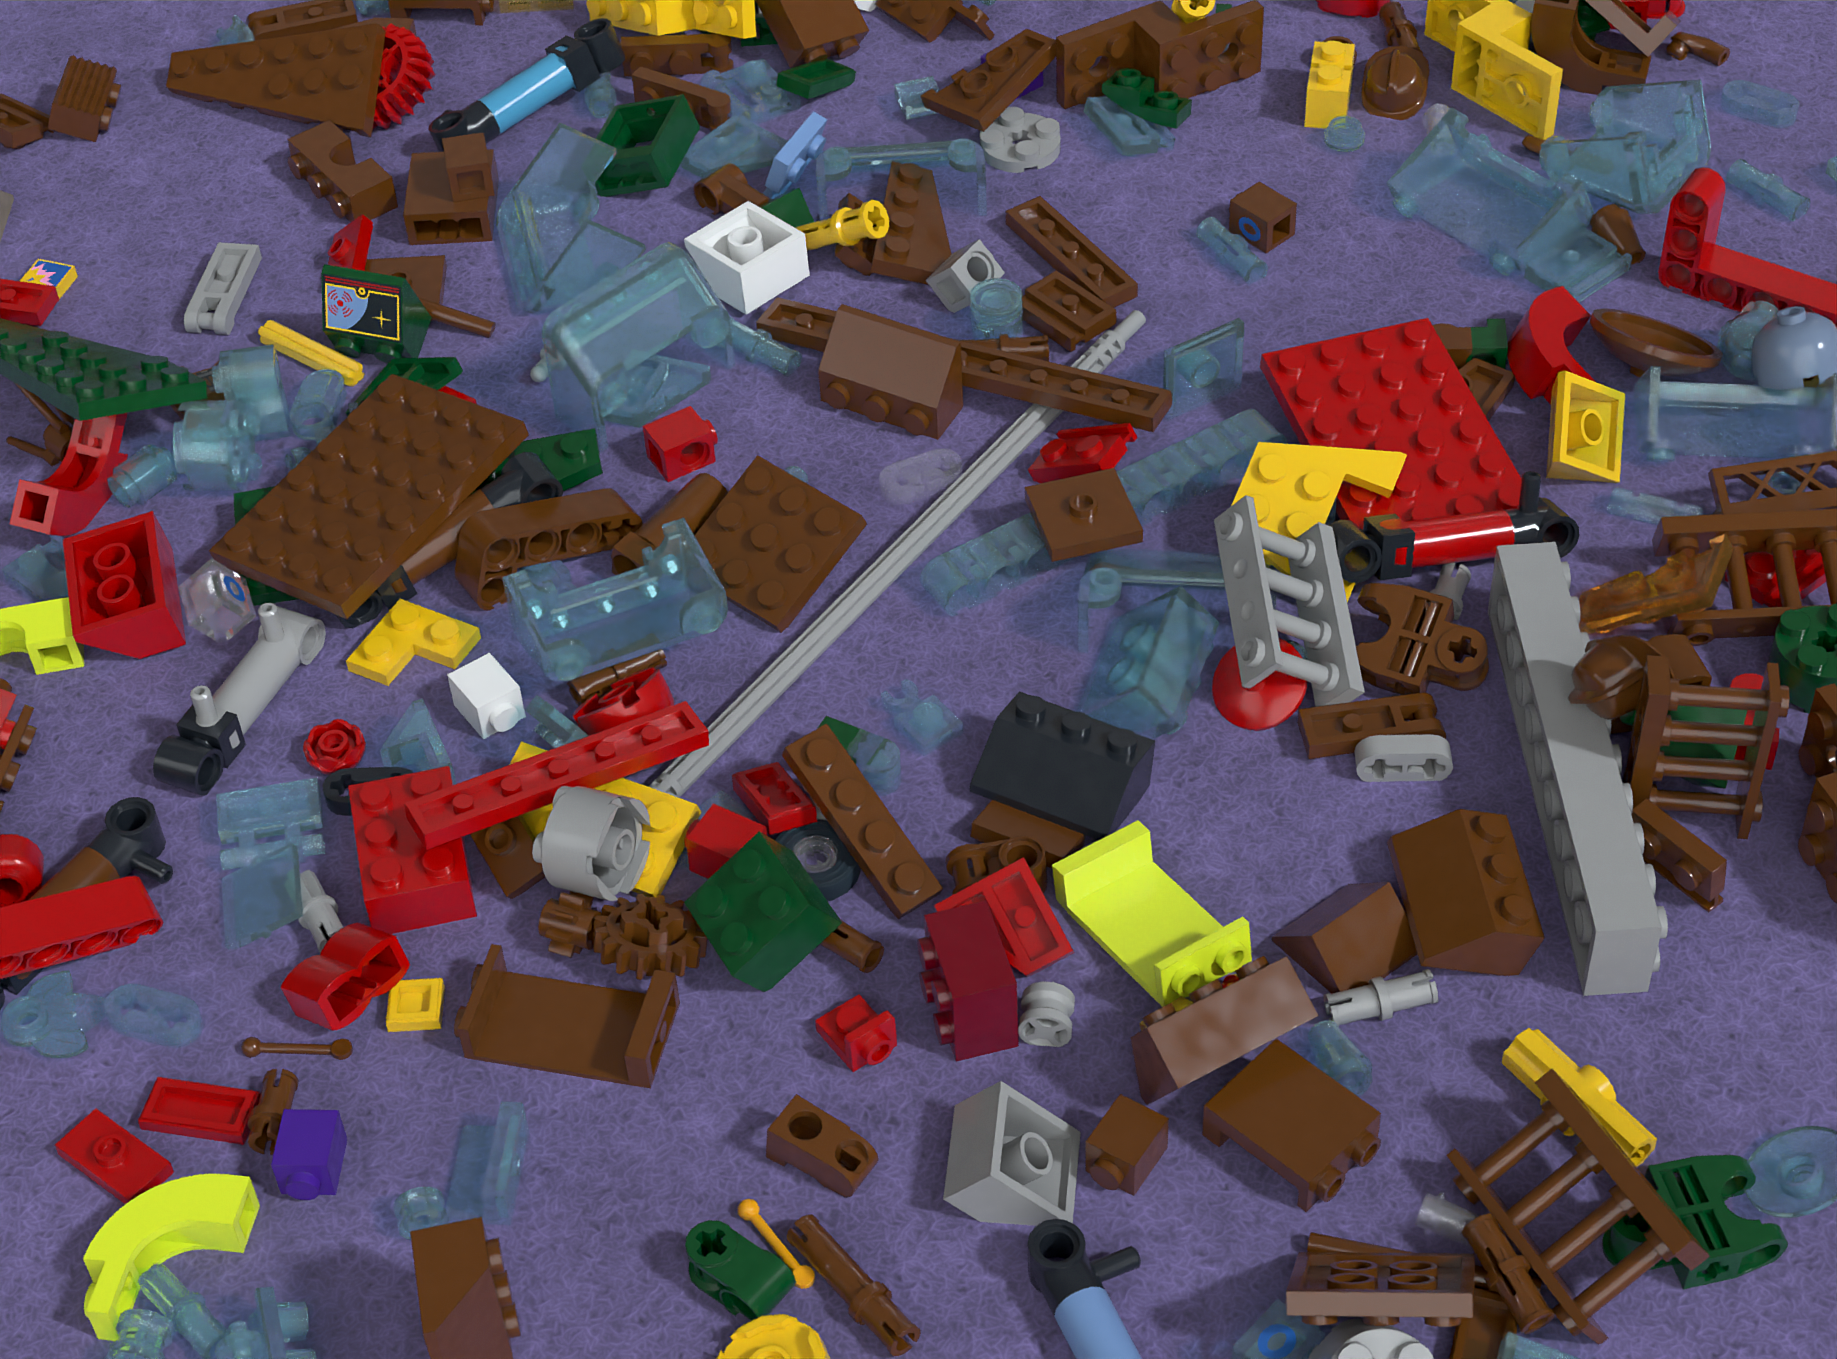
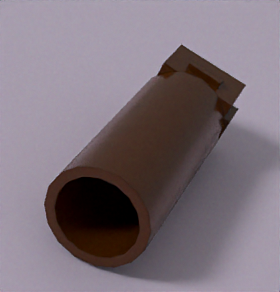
(692, 502)

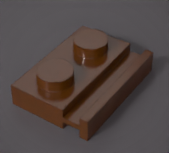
(20, 123)
(1066, 311)
(1681, 856)

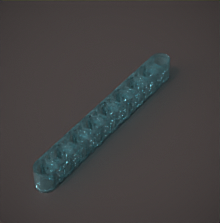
(1153, 485)

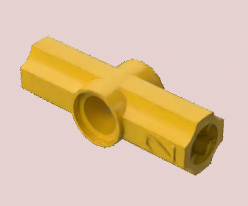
(1534, 1055)

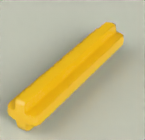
(310, 352)

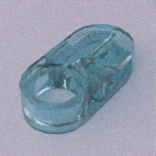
(321, 397)

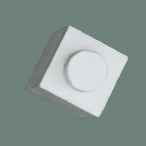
(486, 696)

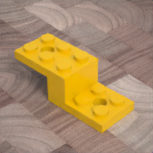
(664, 17)
(1495, 61)

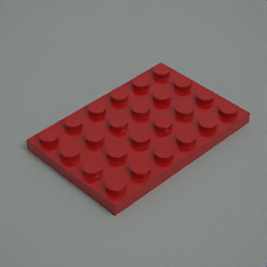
(1396, 395)

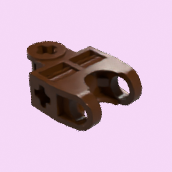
(1419, 642)

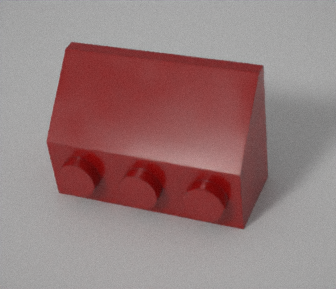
(124, 588)

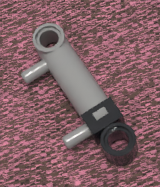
(216, 724)

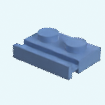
(796, 155)

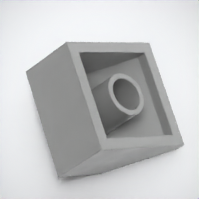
(1011, 1160)

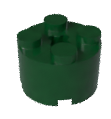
(1806, 651)

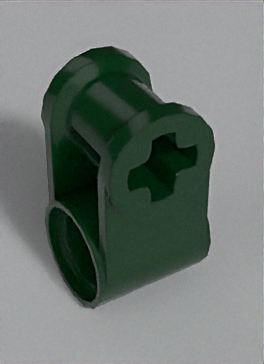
(736, 1270)

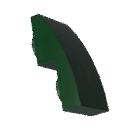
(1137, 95)

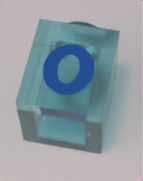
(1278, 1336)

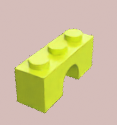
(43, 633)

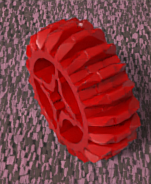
(405, 76)

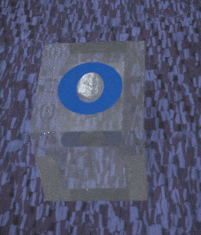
(217, 601)

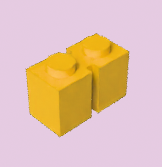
(1329, 83)

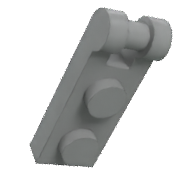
(222, 288)

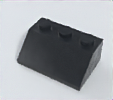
(1064, 766)

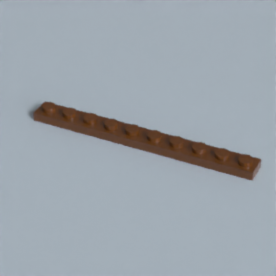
(1001, 372)

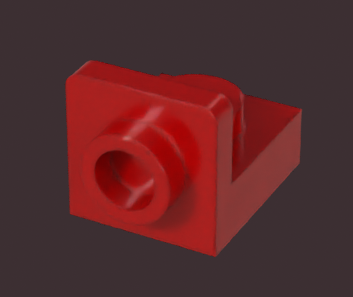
(858, 1033)

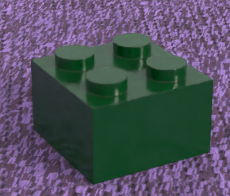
(762, 912)

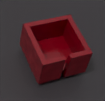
(968, 981)

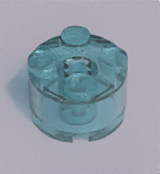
(217, 445)

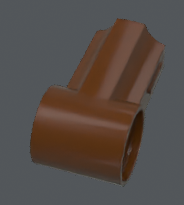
(726, 190)

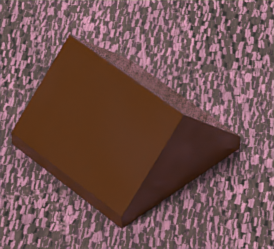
(1351, 937)

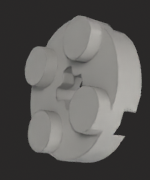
(1039, 145)

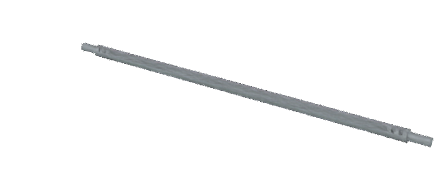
(882, 573)

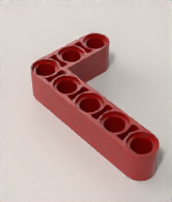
(1717, 273)
(75, 924)

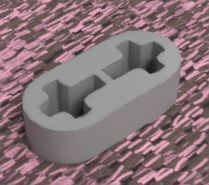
(1403, 758)

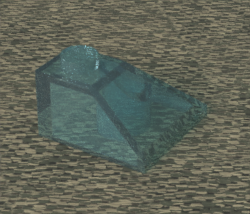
(1204, 367)

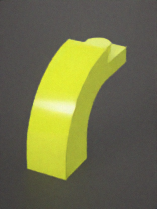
(157, 1225)

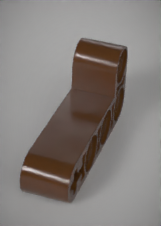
(536, 533)

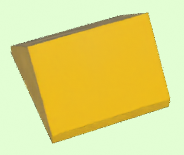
(1585, 430)

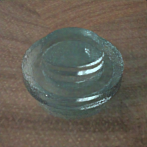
(1344, 134)

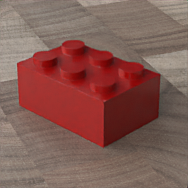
(400, 878)

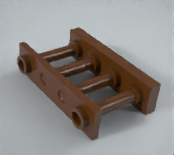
(1750, 532)
(1655, 729)
(1629, 1196)

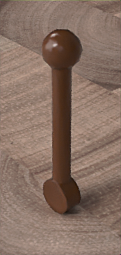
(339, 1049)

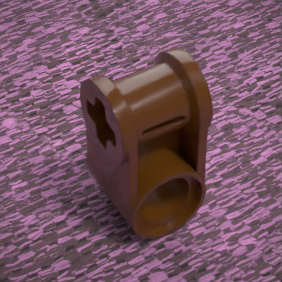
(994, 856)

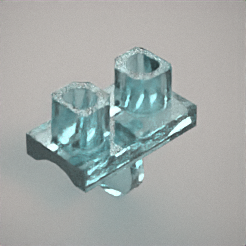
(267, 1331)

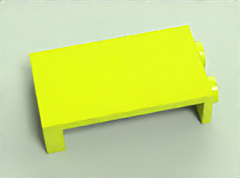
(1147, 917)

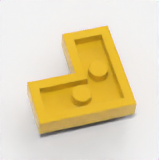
(410, 632)

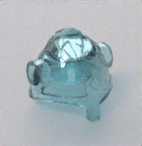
(1738, 336)

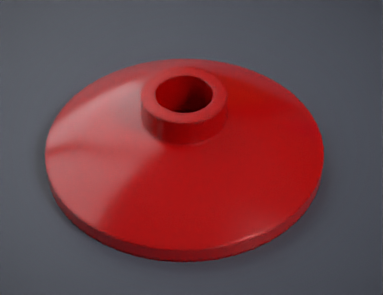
(1262, 705)

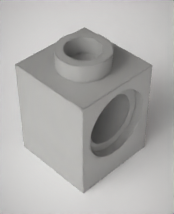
(961, 273)

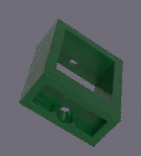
(649, 166)

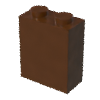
(814, 28)
(430, 209)

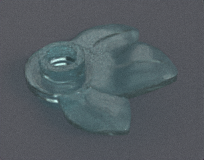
(57, 1017)

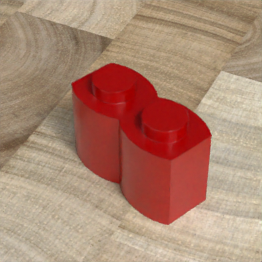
(345, 976)

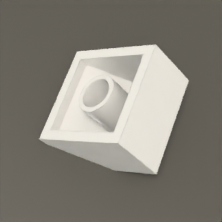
(749, 256)

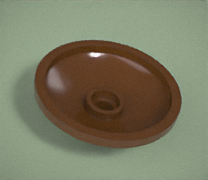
(1651, 342)

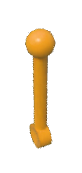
(749, 1211)

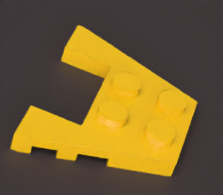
(1299, 485)

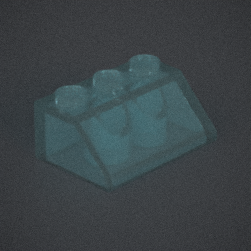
(1151, 665)

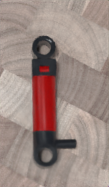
(1394, 546)

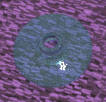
(1795, 1172)

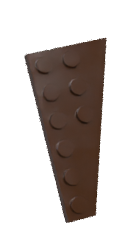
(290, 77)

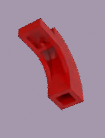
(1541, 341)
(79, 485)

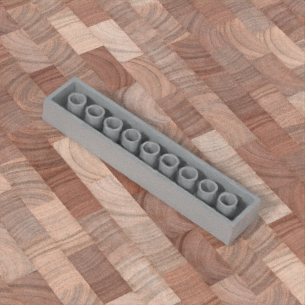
(1574, 775)

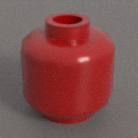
(19, 869)

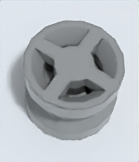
(1046, 1014)

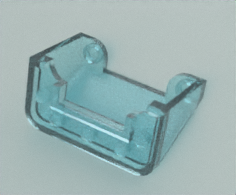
(1641, 147)
(1487, 197)
(622, 615)

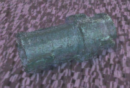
(600, 96)

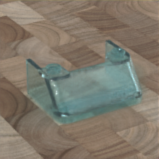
(548, 227)
(622, 324)
(1733, 419)

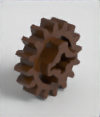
(648, 936)

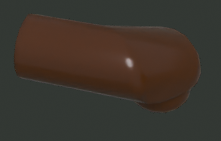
(1697, 45)

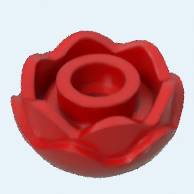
(334, 746)

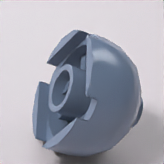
(1794, 349)

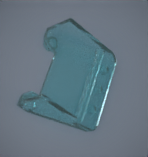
(958, 152)
(1119, 567)

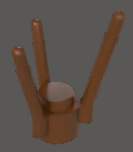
(56, 435)

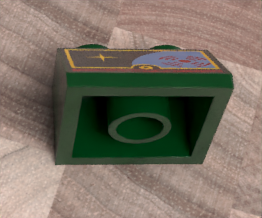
(372, 314)

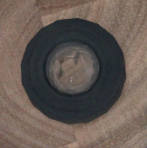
(819, 839)

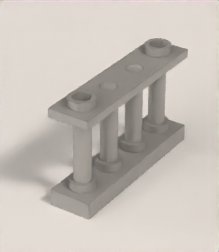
(1320, 601)

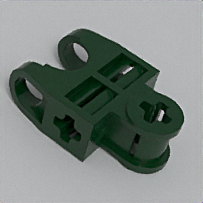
(1698, 1201)

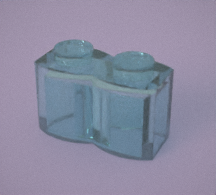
(255, 379)

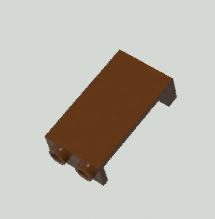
(566, 1024)

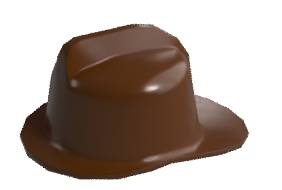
(1395, 83)
(1611, 675)

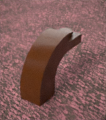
(1583, 61)

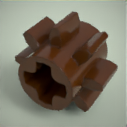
(568, 923)

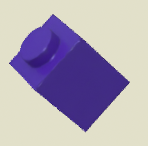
(309, 1153)

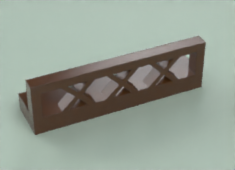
(1819, 498)

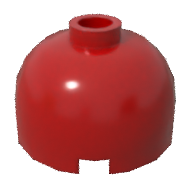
(630, 699)

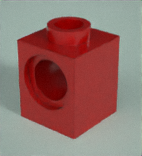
(680, 443)

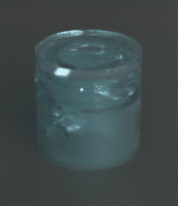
(996, 309)

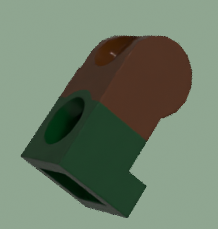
(1482, 343)

